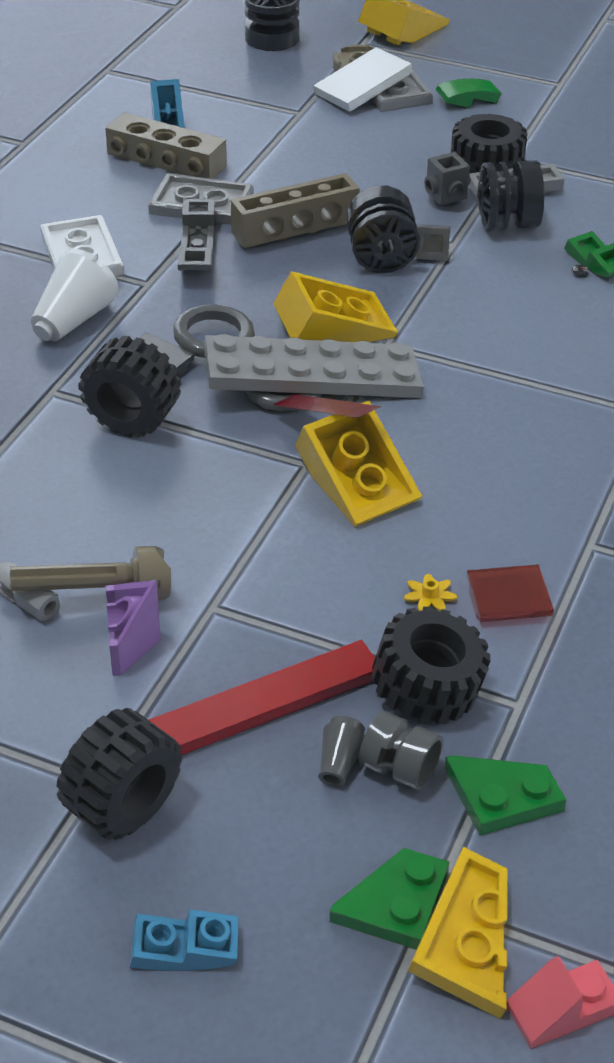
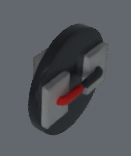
(580, 270)

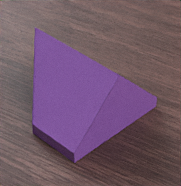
(132, 622)

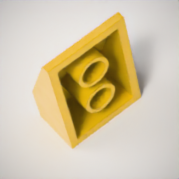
(400, 20)
(331, 310)
(357, 466)

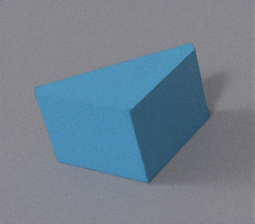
(167, 102)

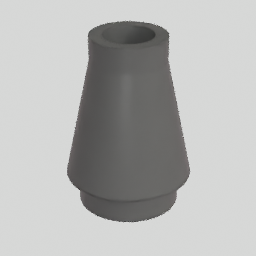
(340, 749)

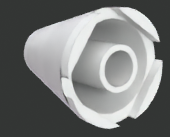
(73, 295)

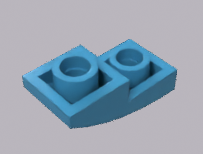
(173, 944)

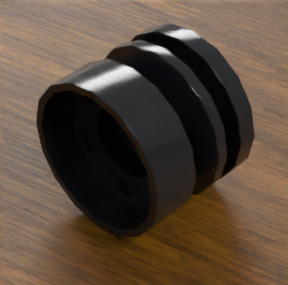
(272, 24)
(516, 194)
(382, 229)

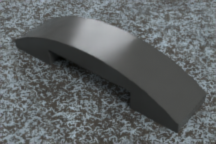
(197, 235)

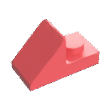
(561, 1001)

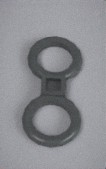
(246, 329)

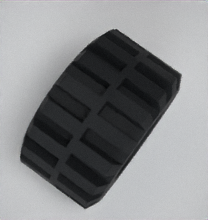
(489, 139)
(130, 386)
(430, 665)
(119, 773)

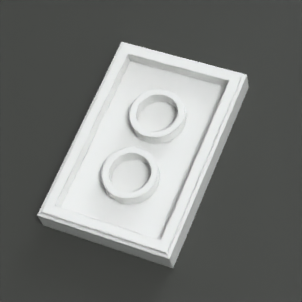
(363, 79)
(84, 234)

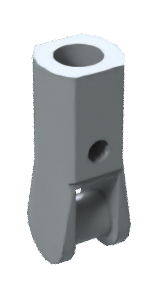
(39, 603)

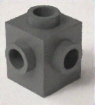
(447, 178)

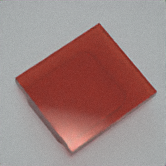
(509, 593)

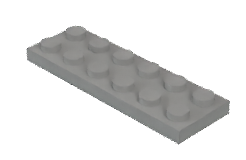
(311, 366)

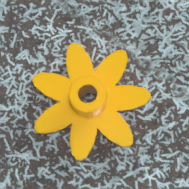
(430, 593)

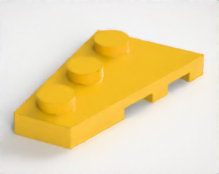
(465, 935)

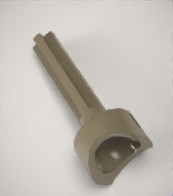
(145, 565)

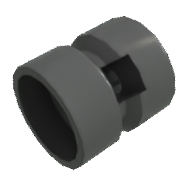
(396, 748)

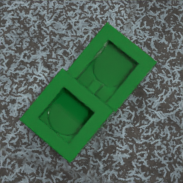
(463, 91)
(592, 253)

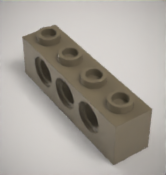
(166, 146)
(292, 210)

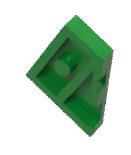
(503, 792)
(394, 899)

